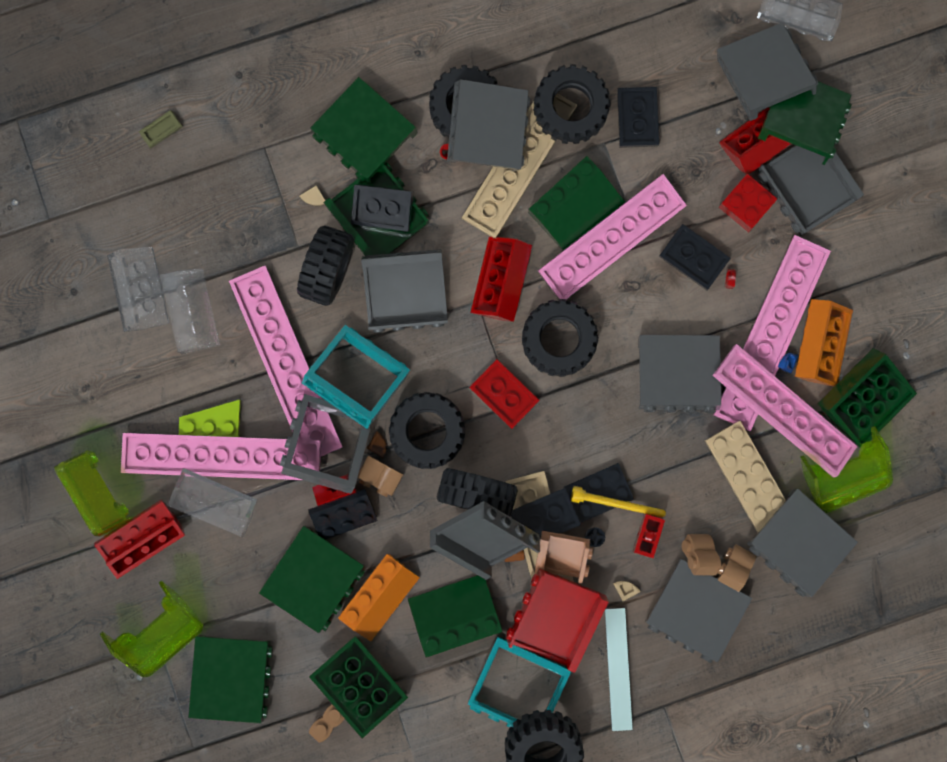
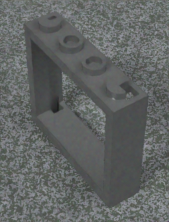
(320, 478)

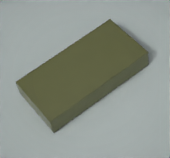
(160, 129)

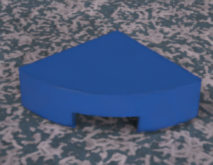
(788, 362)

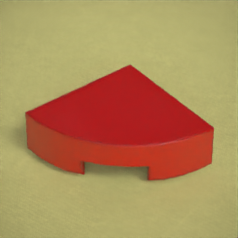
(730, 279)

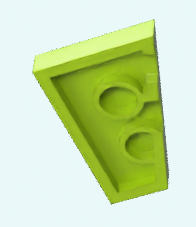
(215, 421)

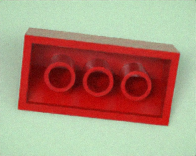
(747, 150)
(501, 278)

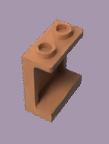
(564, 555)

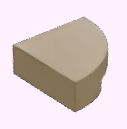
(313, 197)
(626, 589)

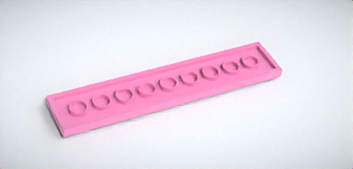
(778, 319)
(281, 354)
(214, 455)

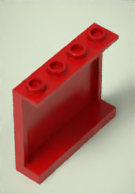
(557, 619)

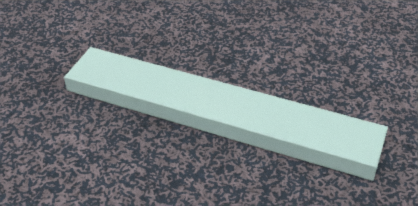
(618, 669)

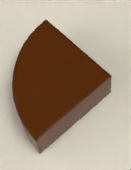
(378, 445)

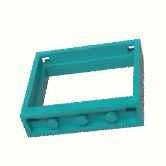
(341, 400)
(498, 715)

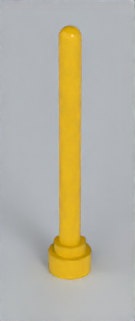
(579, 495)

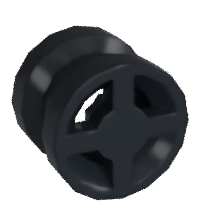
(596, 536)

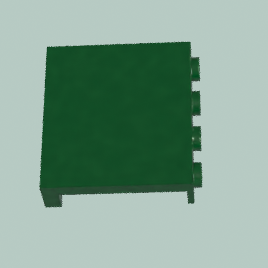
(809, 120)
(362, 130)
(372, 239)
(312, 580)
(230, 679)

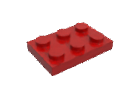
(504, 394)

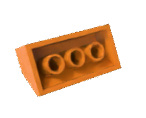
(824, 342)
(378, 597)

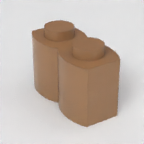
(379, 475)
(701, 554)
(736, 567)
(325, 724)

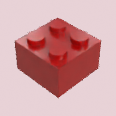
(747, 203)

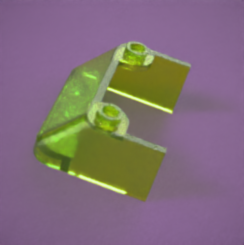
(857, 479)
(91, 494)
(159, 639)

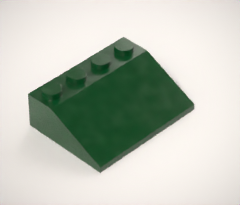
(576, 204)
(867, 397)
(454, 615)
(358, 687)

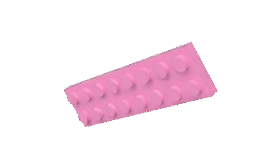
(612, 237)
(785, 410)

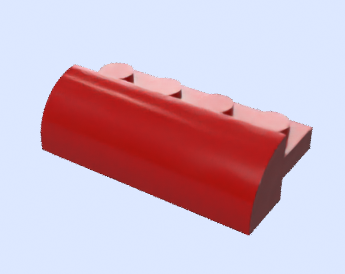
(139, 539)

